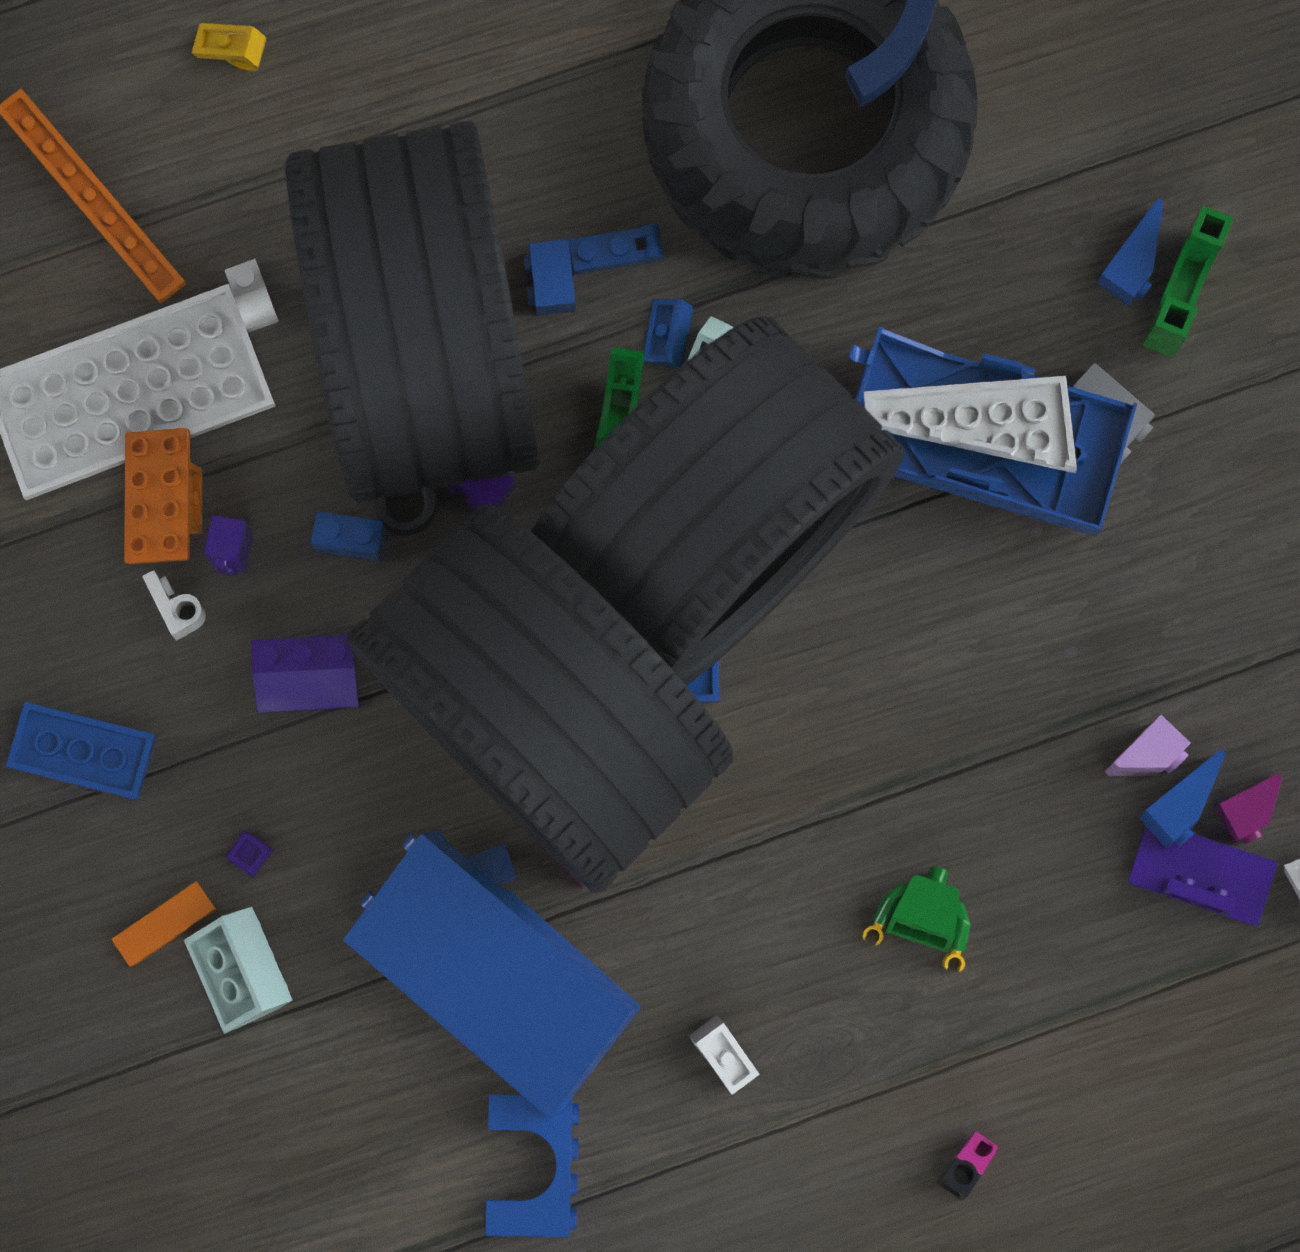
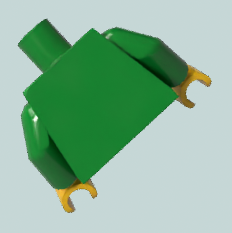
(926, 914)

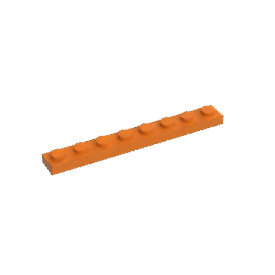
(91, 196)

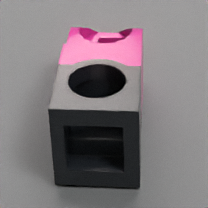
(967, 1166)

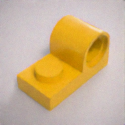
(236, 44)

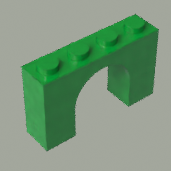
(1189, 273)

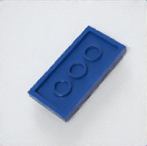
(81, 751)

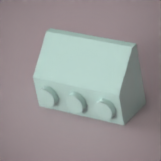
(238, 969)

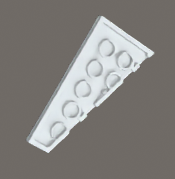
(999, 418)

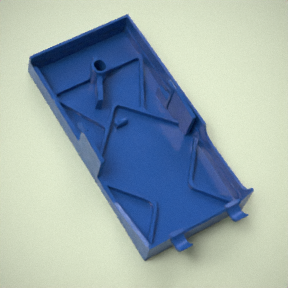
(1032, 490)
(491, 972)

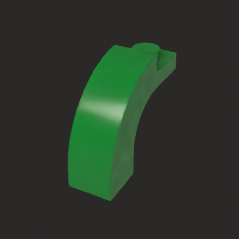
(622, 389)

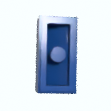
(668, 332)

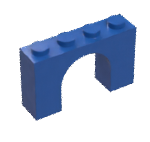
(550, 1212)

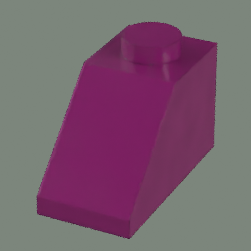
(1249, 810)

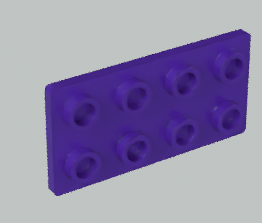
(1205, 876)

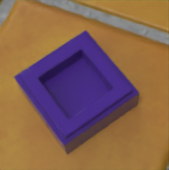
(249, 853)

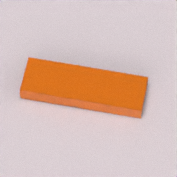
(163, 924)

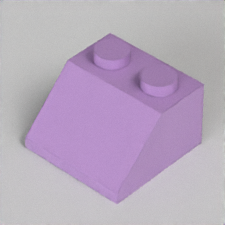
(1153, 751)

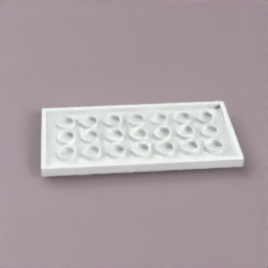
(161, 371)

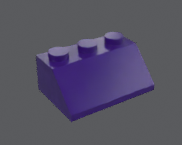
(304, 674)

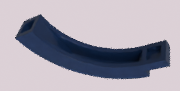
(894, 56)

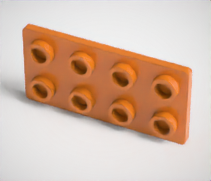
(160, 496)

